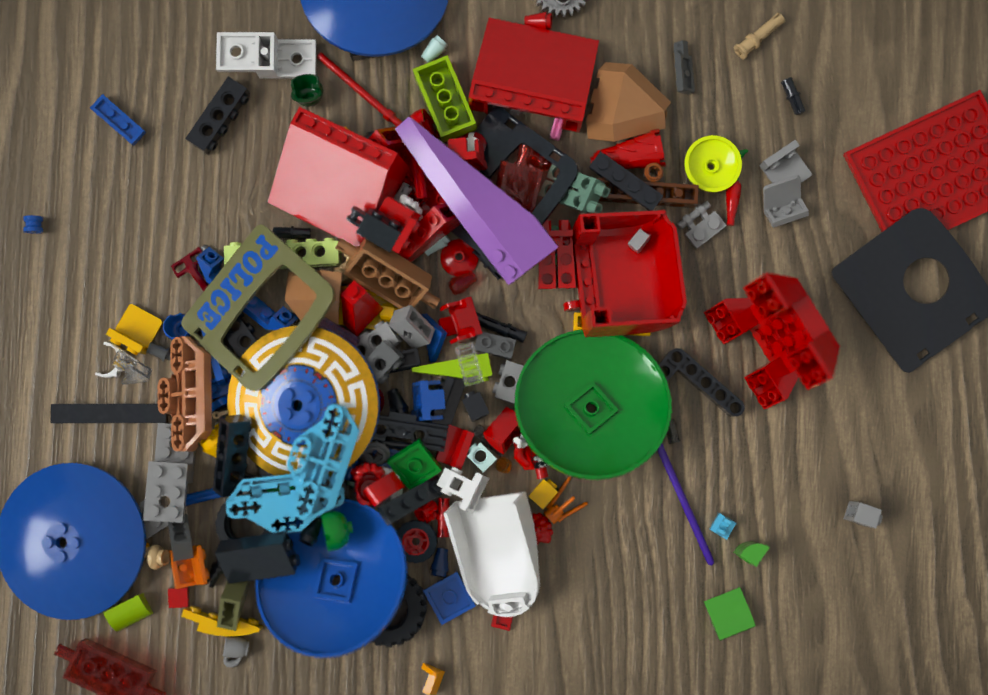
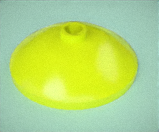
(719, 153)

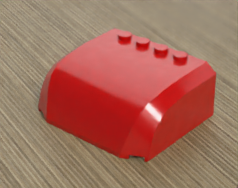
(626, 289)

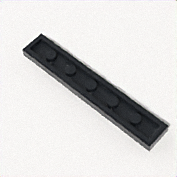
(107, 413)

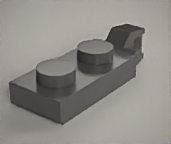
(684, 68)

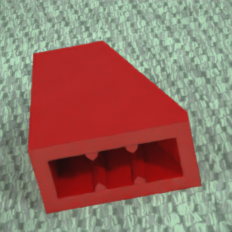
(358, 308)

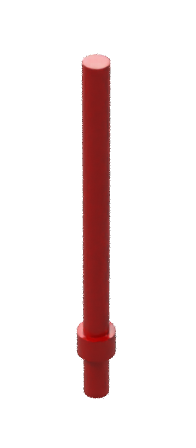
(387, 114)

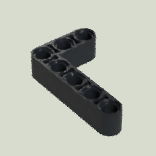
(695, 380)

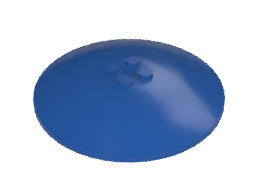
(374, 25)
(101, 533)
(336, 620)

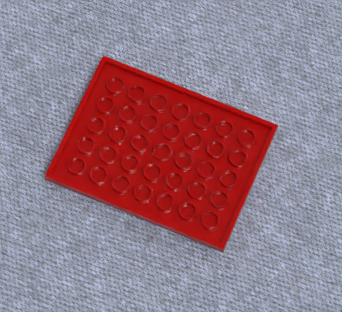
(928, 165)

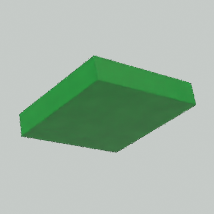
(414, 464)

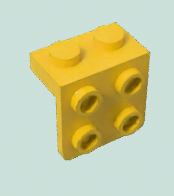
(135, 330)

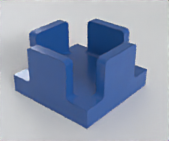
(427, 400)

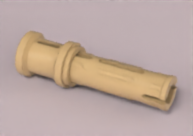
(753, 40)

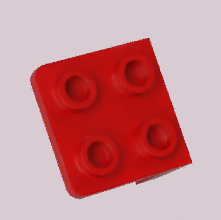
(407, 217)

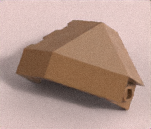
(625, 104)
(301, 296)

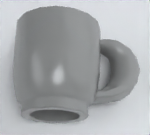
(234, 648)

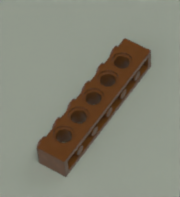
(673, 194)

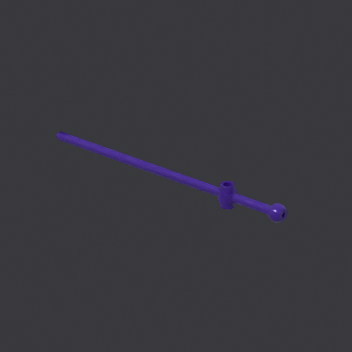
(685, 505)

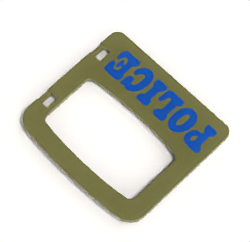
(235, 287)

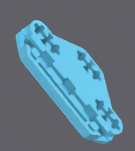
(317, 462)
(272, 504)

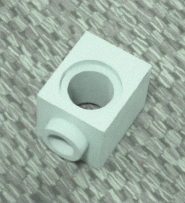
(490, 458)

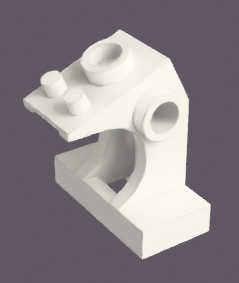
(470, 490)

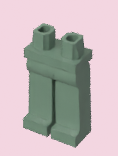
(585, 198)

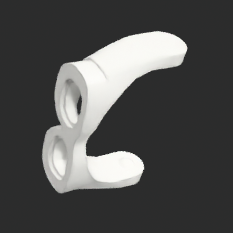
(115, 372)

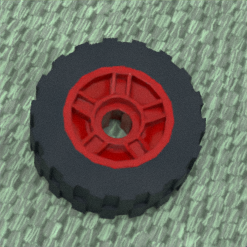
(426, 535)

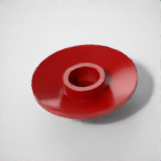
(458, 267)

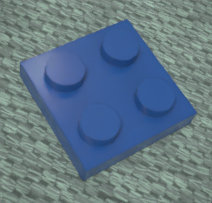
(449, 598)

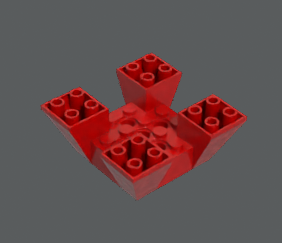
(786, 330)

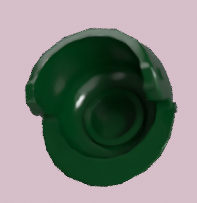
(306, 90)

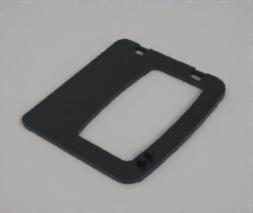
(501, 143)

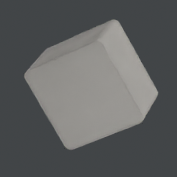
(639, 241)

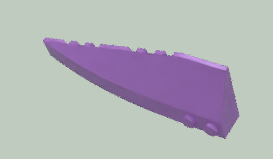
(496, 222)

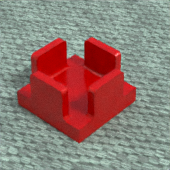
(474, 158)
(462, 320)

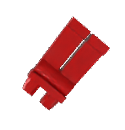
(565, 259)

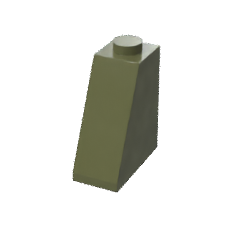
(232, 604)

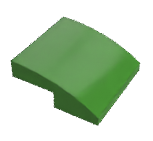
(729, 614)

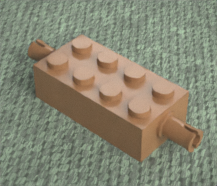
(387, 274)

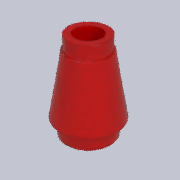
(539, 20)

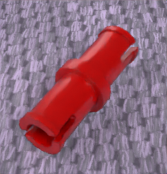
(443, 505)

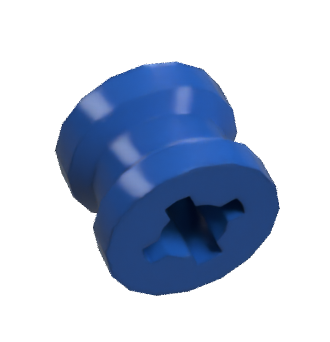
(33, 224)

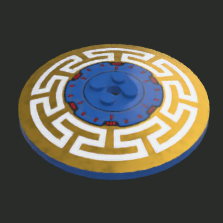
(320, 374)

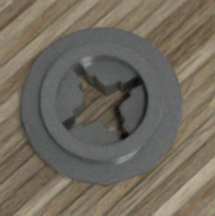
(381, 455)

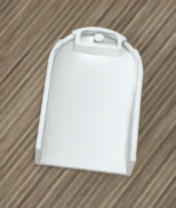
(497, 552)

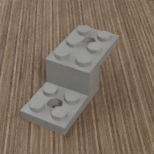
(167, 477)

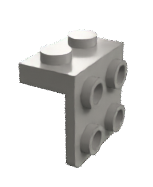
(784, 201)

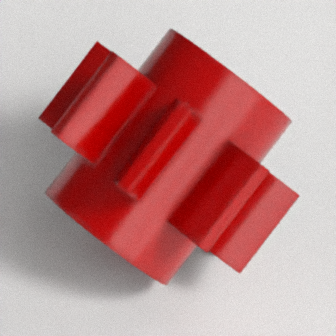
(427, 512)

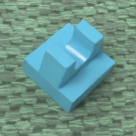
(722, 526)

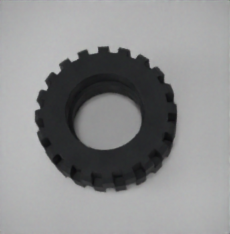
(412, 622)

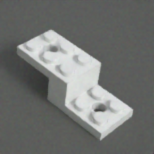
(265, 54)

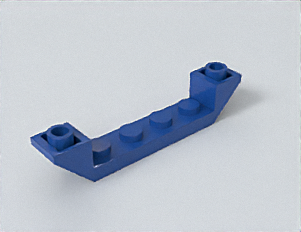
(210, 266)

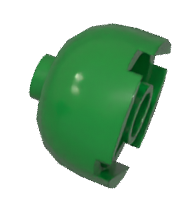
(336, 530)

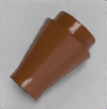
(654, 168)

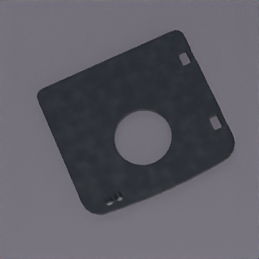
(876, 288)

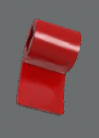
(383, 489)

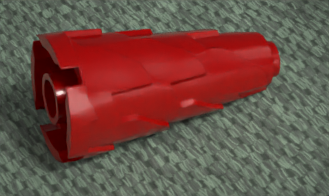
(636, 151)

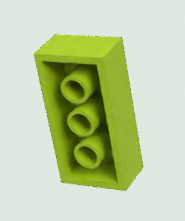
(444, 99)

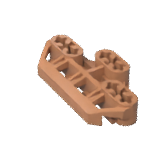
(187, 394)

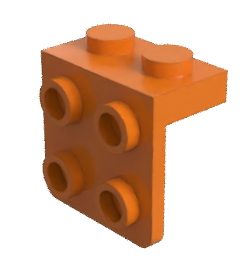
(190, 571)

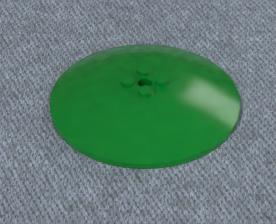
(598, 371)

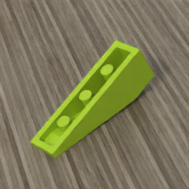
(452, 369)

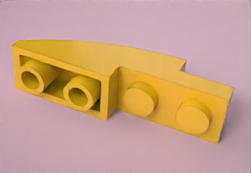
(208, 623)

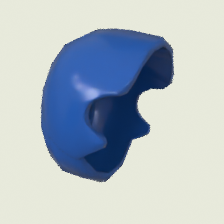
(173, 328)

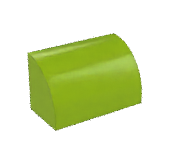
(128, 612)

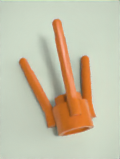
(554, 513)

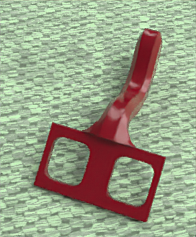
(191, 268)

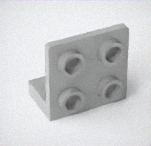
(785, 164)

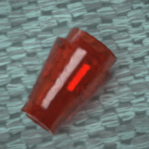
(462, 282)

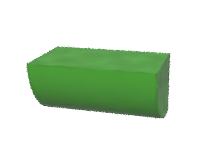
(751, 552)

